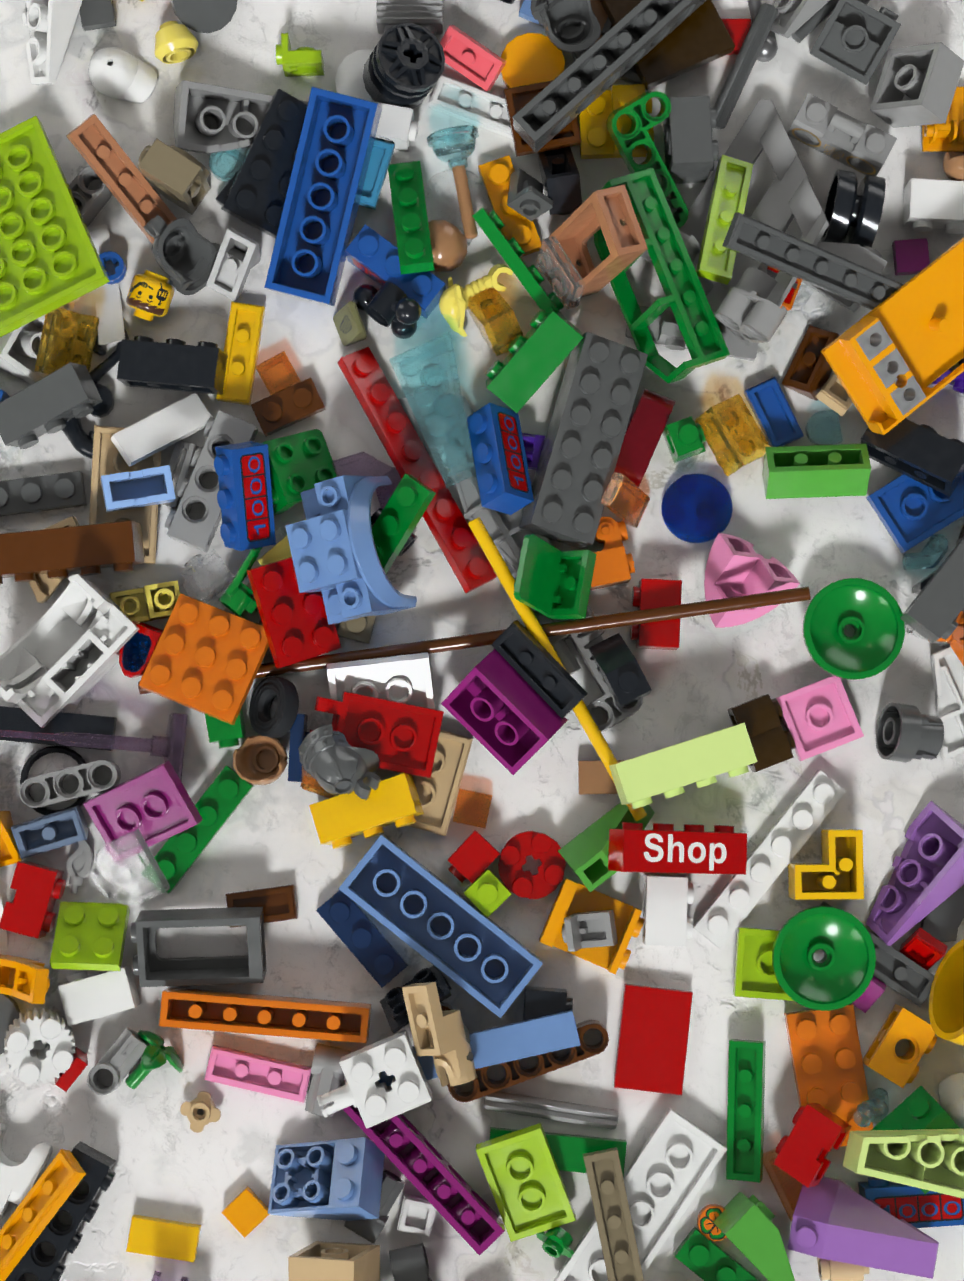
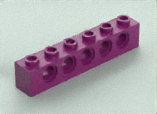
(434, 1179)

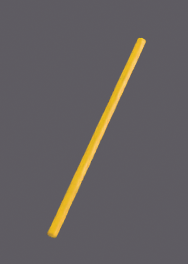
(535, 629)

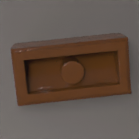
(809, 367)

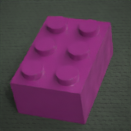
(503, 712)

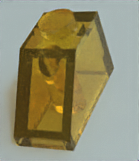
(494, 319)

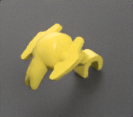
(455, 298)

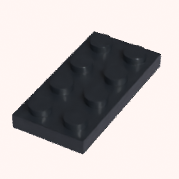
(265, 173)

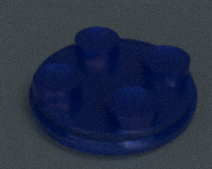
(696, 508)

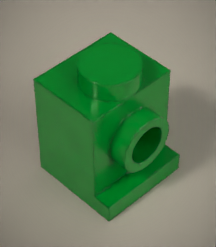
(684, 439)

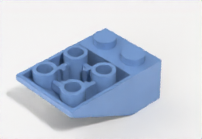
(327, 1180)

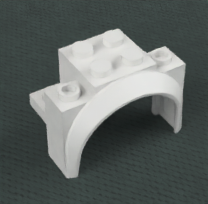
(65, 652)

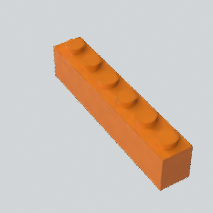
(265, 1015)

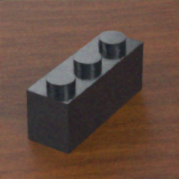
(172, 365)
(919, 454)

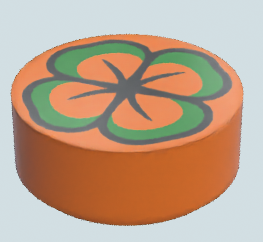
(706, 1225)

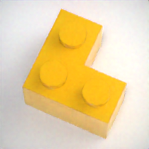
(838, 874)

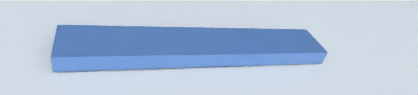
(512, 1042)

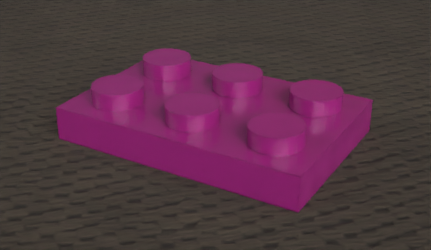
(149, 802)

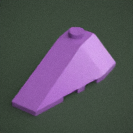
(923, 874)
(850, 1229)

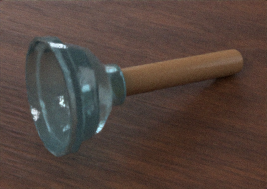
(454, 147)

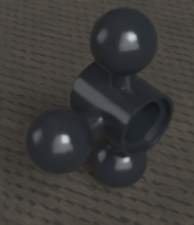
(388, 307)

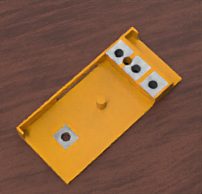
(913, 331)

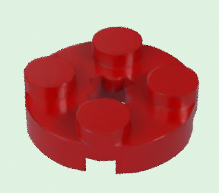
(523, 882)

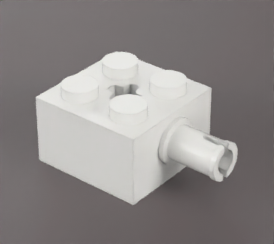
(375, 1099)

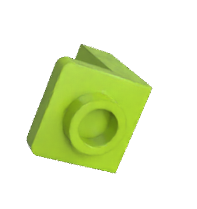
(302, 62)

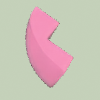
(738, 570)

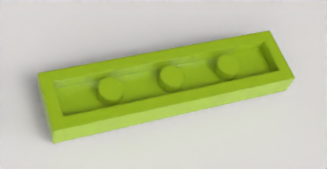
(727, 198)

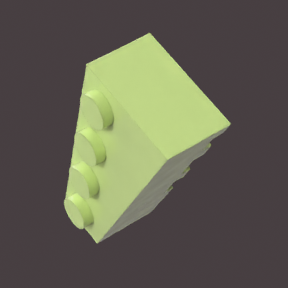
(682, 765)
(910, 1157)

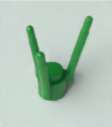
(238, 595)

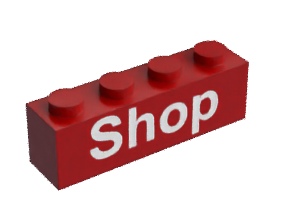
(677, 851)

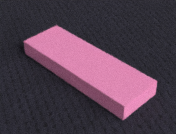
(258, 1073)

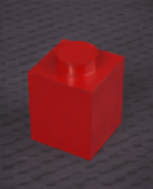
(472, 858)

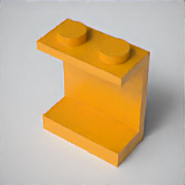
(576, 898)

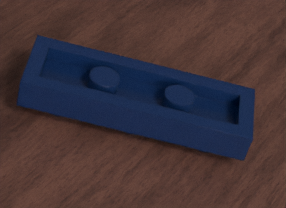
(362, 938)

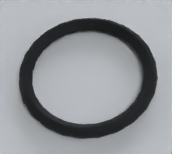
(52, 749)

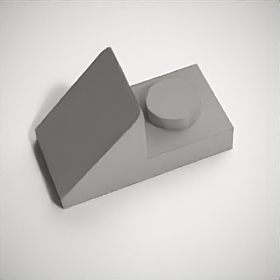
(233, 264)

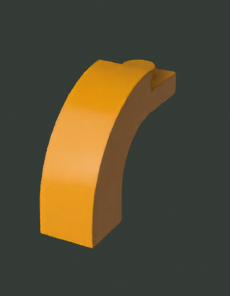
(24, 979)

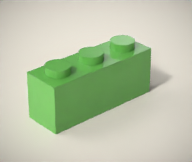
(816, 471)

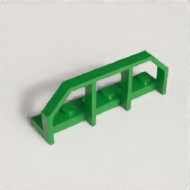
(676, 276)

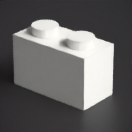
(934, 205)
(666, 910)
(98, 994)

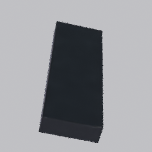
(539, 669)

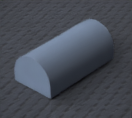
(50, 831)

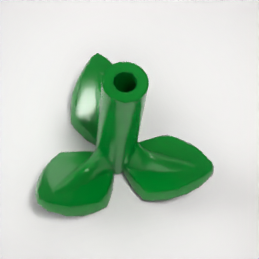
(153, 1058)

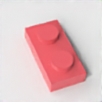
(471, 58)

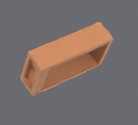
(625, 243)

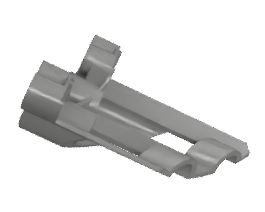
(752, 297)

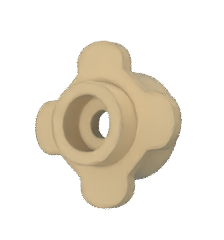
(204, 1102)

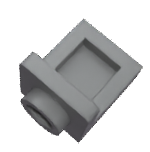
(589, 930)

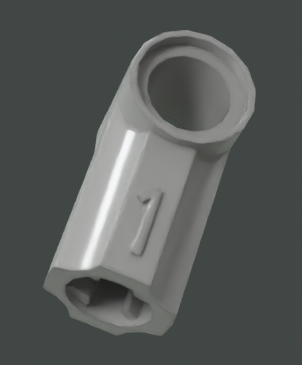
(118, 1060)
(326, 1075)

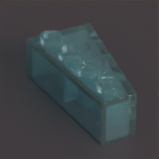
(435, 397)

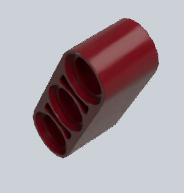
(643, 435)

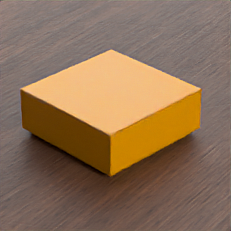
(246, 1211)

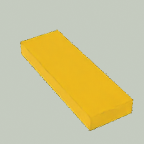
(242, 350)

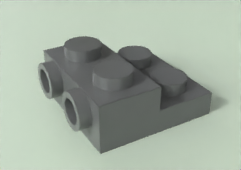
(856, 38)

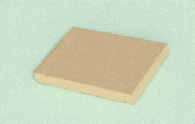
(441, 790)

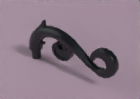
(74, 431)

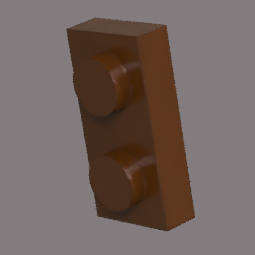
(288, 407)

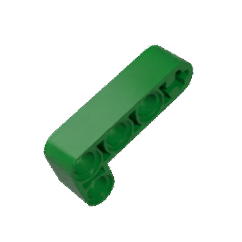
(639, 135)

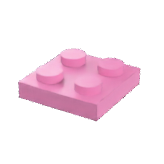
(819, 717)

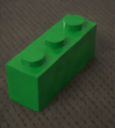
(532, 358)

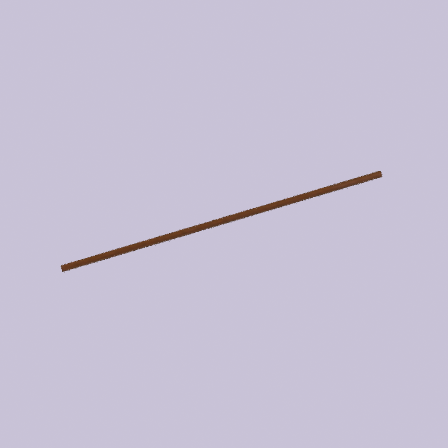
(550, 629)

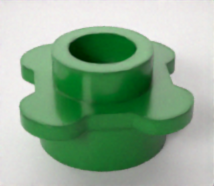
(556, 1242)

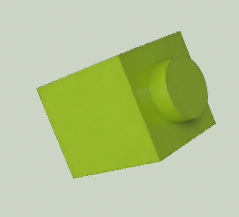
(487, 892)

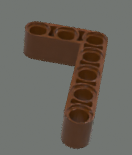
(546, 1063)

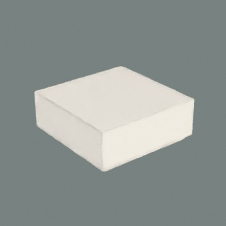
(416, 1216)

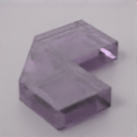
(367, 465)

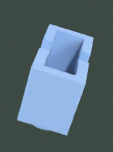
(137, 488)

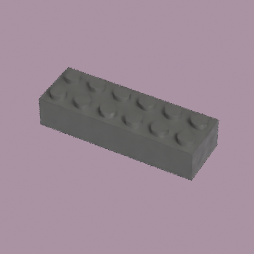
(584, 440)

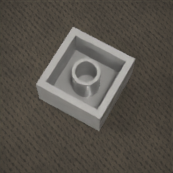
(917, 85)

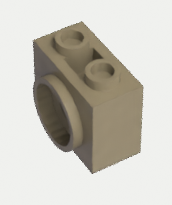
(175, 174)

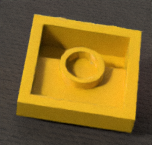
(593, 123)

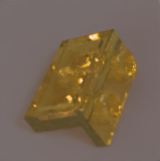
(66, 339)
(732, 434)

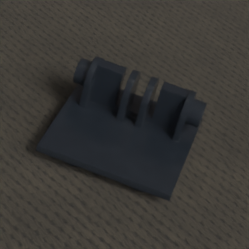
(394, 1002)

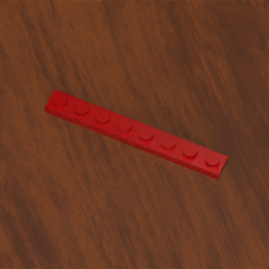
(412, 458)

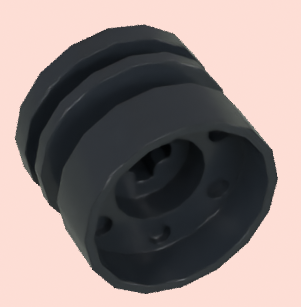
(404, 66)

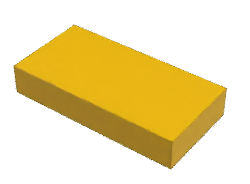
(163, 1238)

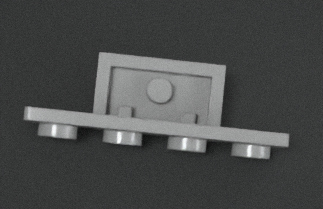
(667, 332)

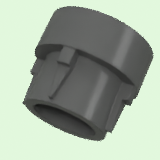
(908, 734)

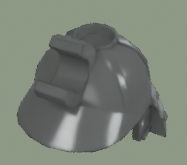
(568, 24)
(182, 253)
(337, 764)

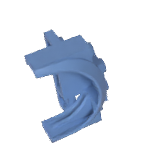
(337, 550)

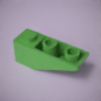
(589, 850)

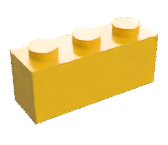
(350, 816)

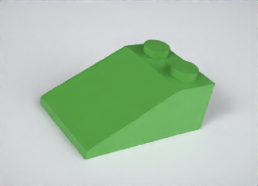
(750, 1229)

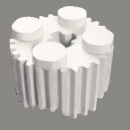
(39, 1064)

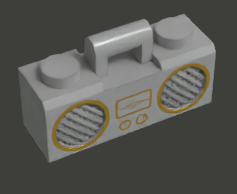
(841, 136)

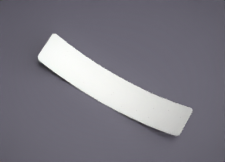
(107, 297)

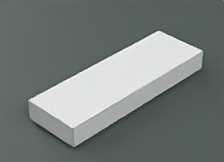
(471, 105)
(161, 429)

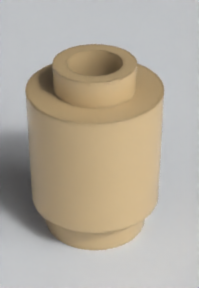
(840, 1271)

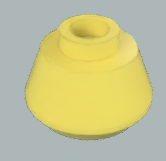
(174, 43)

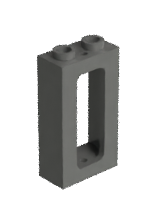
(159, 971)

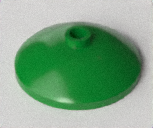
(876, 626)
(846, 963)

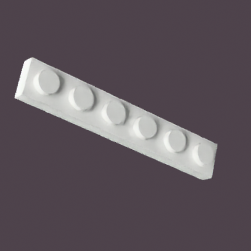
(769, 859)

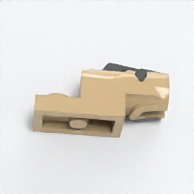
(439, 1034)

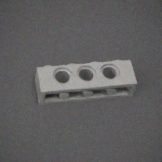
(201, 532)

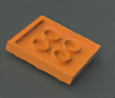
(206, 659)

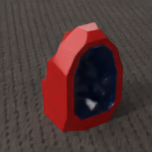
(138, 650)

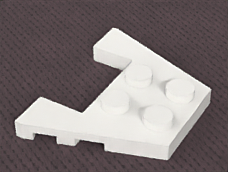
(949, 699)

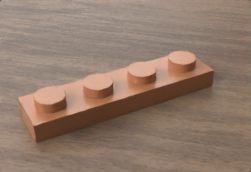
(119, 173)

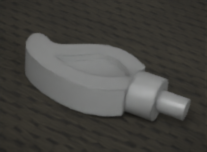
(80, 865)

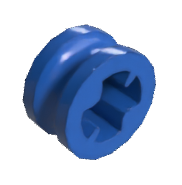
(120, 270)

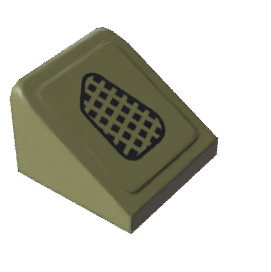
(349, 324)

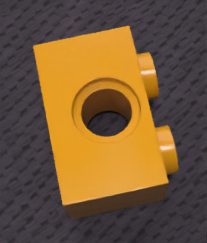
(898, 1026)

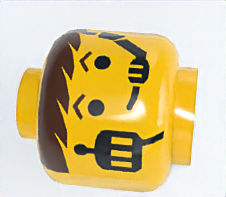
(150, 295)

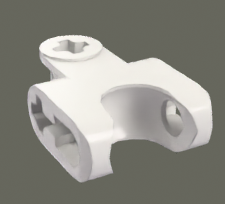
(20, 1177)

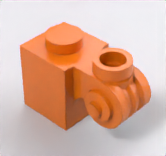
(612, 562)

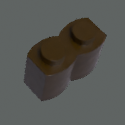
(765, 731)

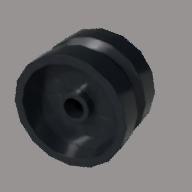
(854, 209)

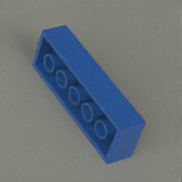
(323, 196)

